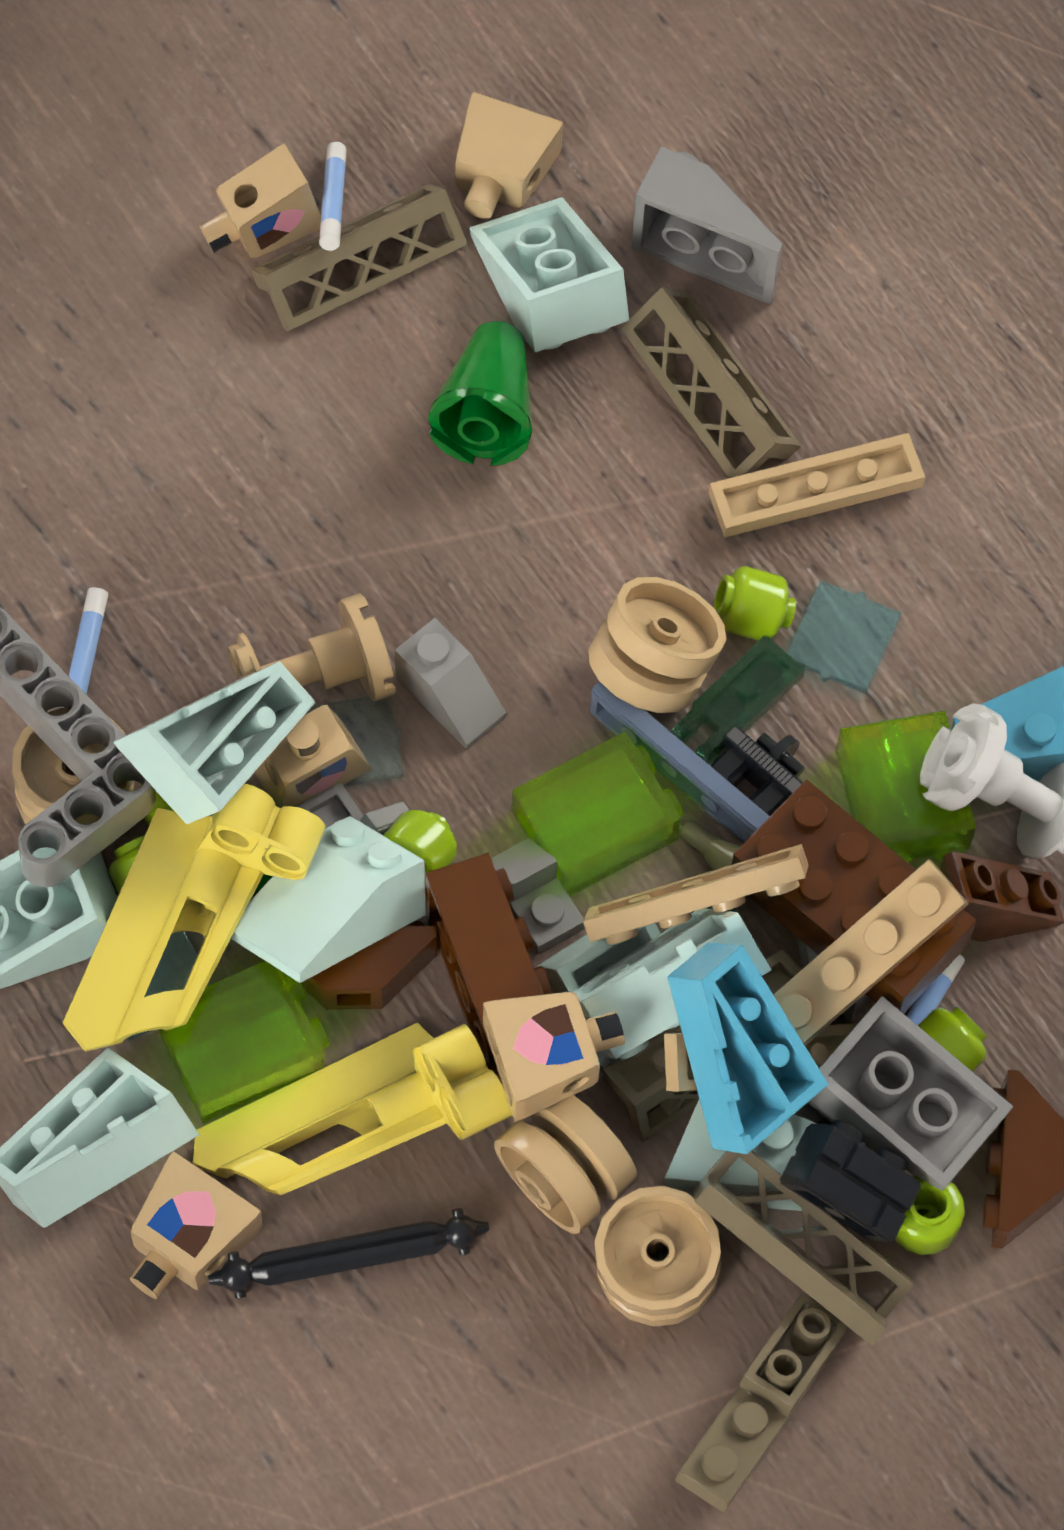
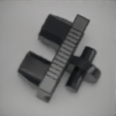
(762, 763)

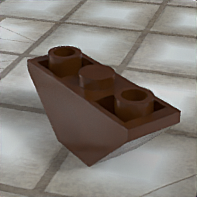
(1003, 896)
(376, 972)
(1025, 1162)

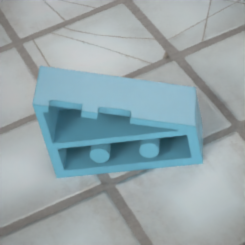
(1034, 722)
(740, 1048)

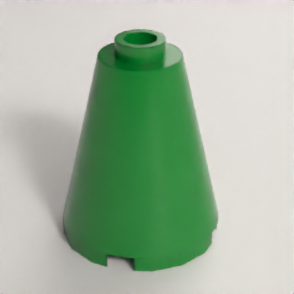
(485, 399)

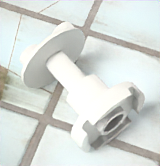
(975, 764)

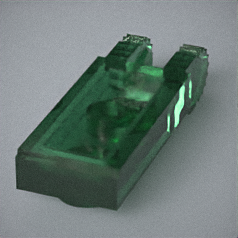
(741, 695)

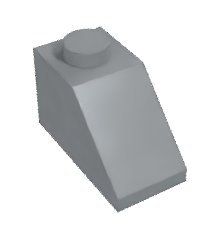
(448, 683)

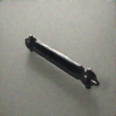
(348, 1253)

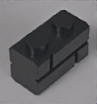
(851, 1181)

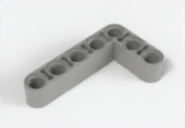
(66, 737)

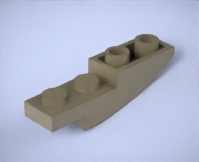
(762, 1403)

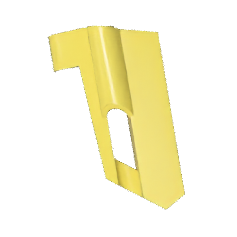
(184, 881)
(381, 1091)

